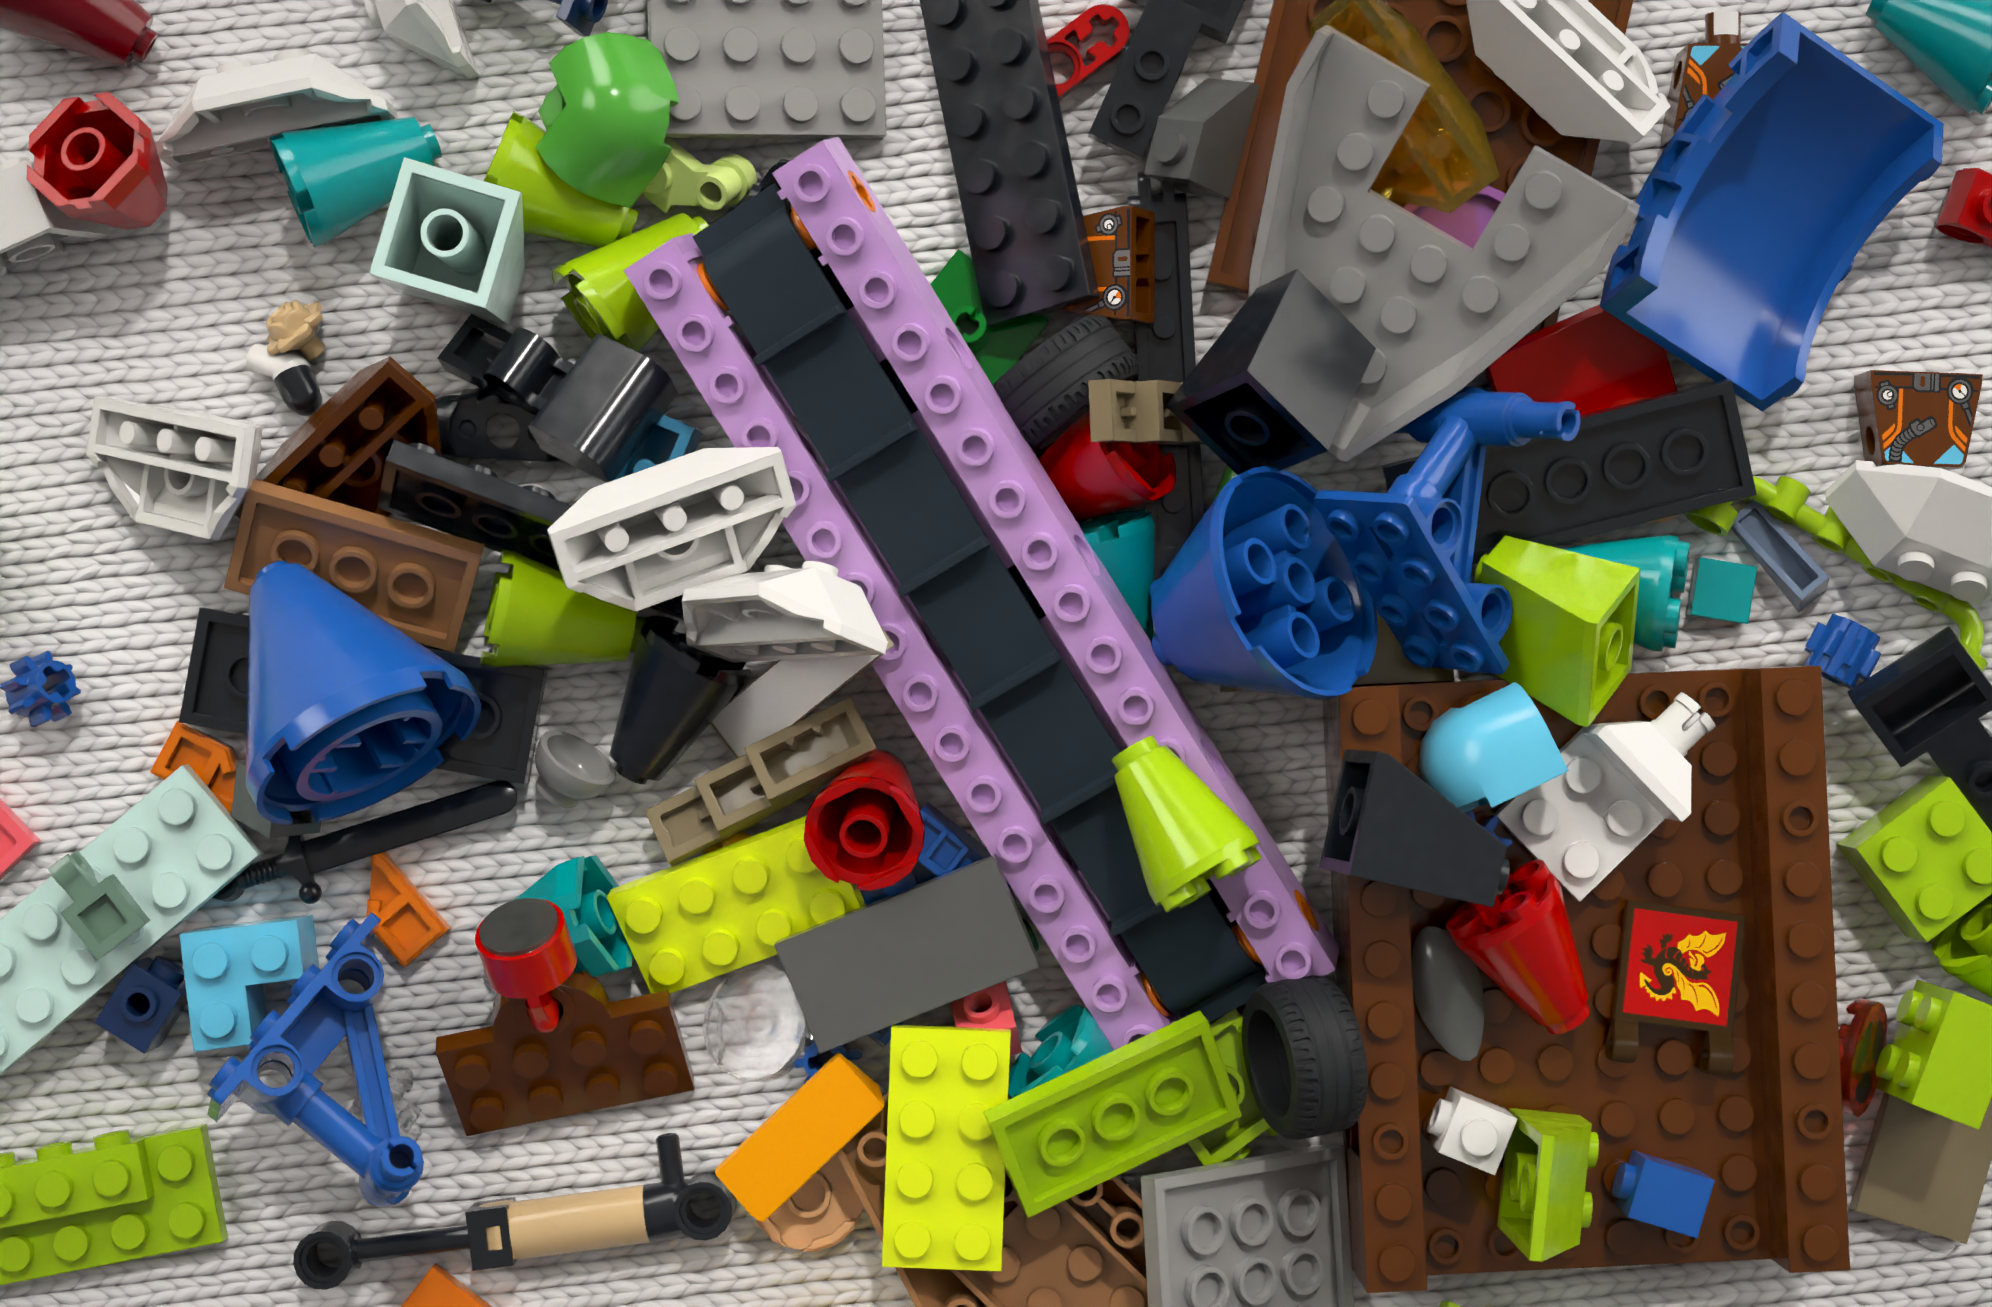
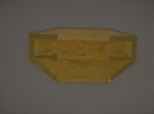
(1444, 148)

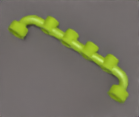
(1787, 504)

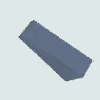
(1780, 555)

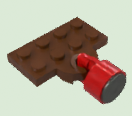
(555, 1032)

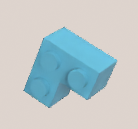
(228, 970)

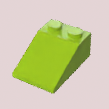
(1545, 1182)

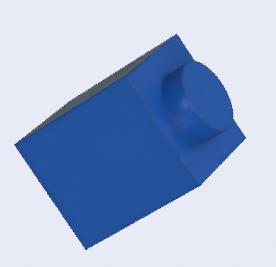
(1662, 1193)

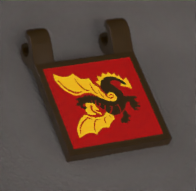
(1677, 973)

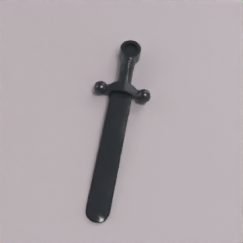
(373, 837)

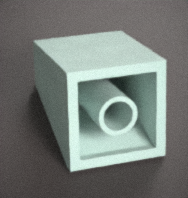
(453, 241)

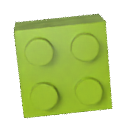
(1924, 857)
(1940, 1054)

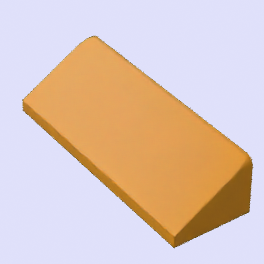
(800, 1137)

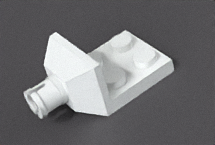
(1612, 797)

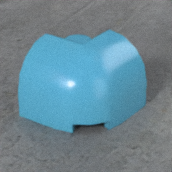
(1489, 750)

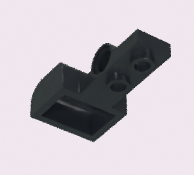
(1154, 66)
(583, 411)
(1934, 706)

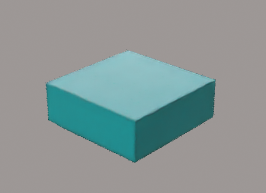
(1721, 590)

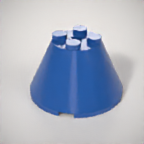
(1265, 596)

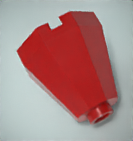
(98, 163)

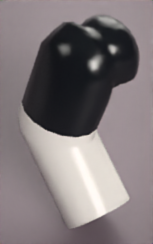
(291, 375)

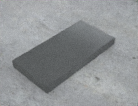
(907, 954)

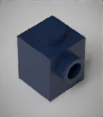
(145, 1003)

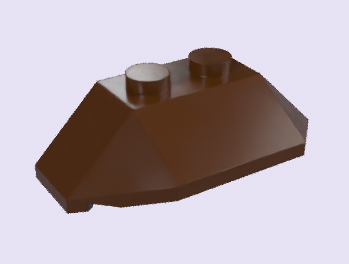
(347, 441)

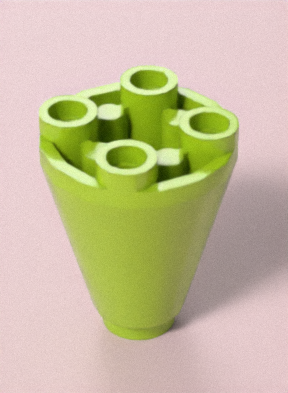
(1179, 825)

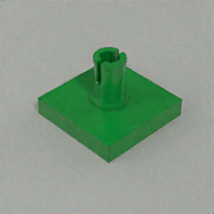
(993, 348)

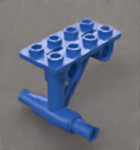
(1420, 535)
(302, 1041)

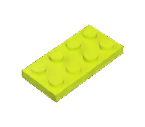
(726, 907)
(940, 1152)

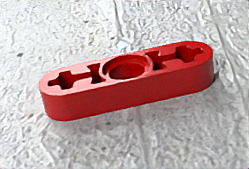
(1098, 53)

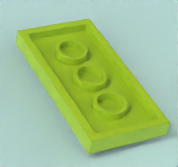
(1113, 1113)

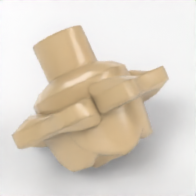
(294, 328)

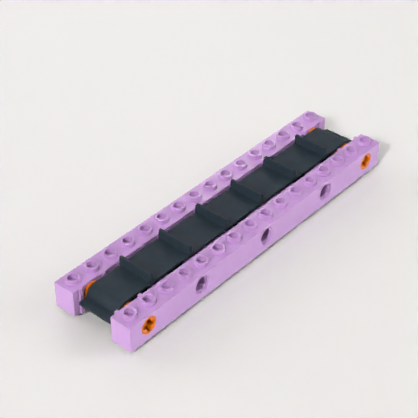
(1001, 616)

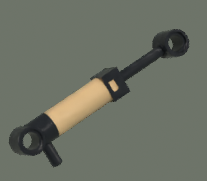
(514, 1230)

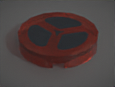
(1859, 1052)

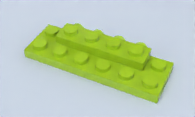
(107, 1202)

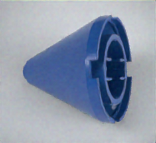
(340, 700)

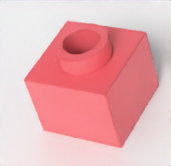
(988, 1009)

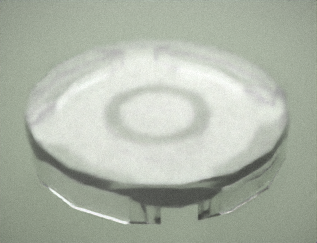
(755, 1025)

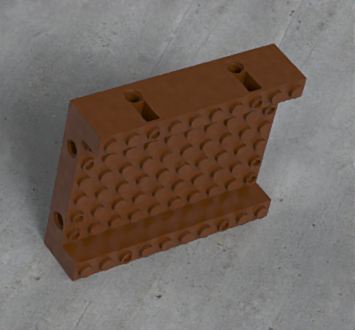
(1761, 1132)

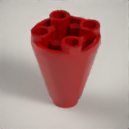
(1527, 947)

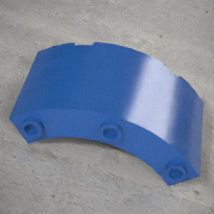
(1767, 209)

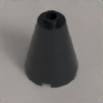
(668, 700)

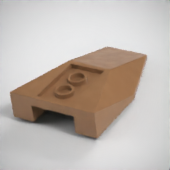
(1065, 1256)

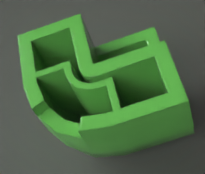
(608, 116)

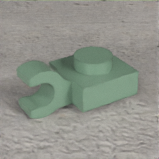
(101, 911)

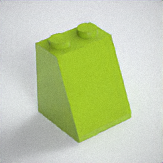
(1567, 625)

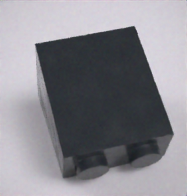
(1275, 378)
(1409, 835)

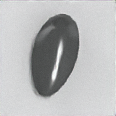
(1448, 992)

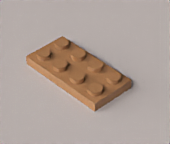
(389, 566)

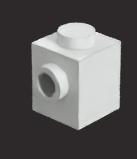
(1470, 1130)

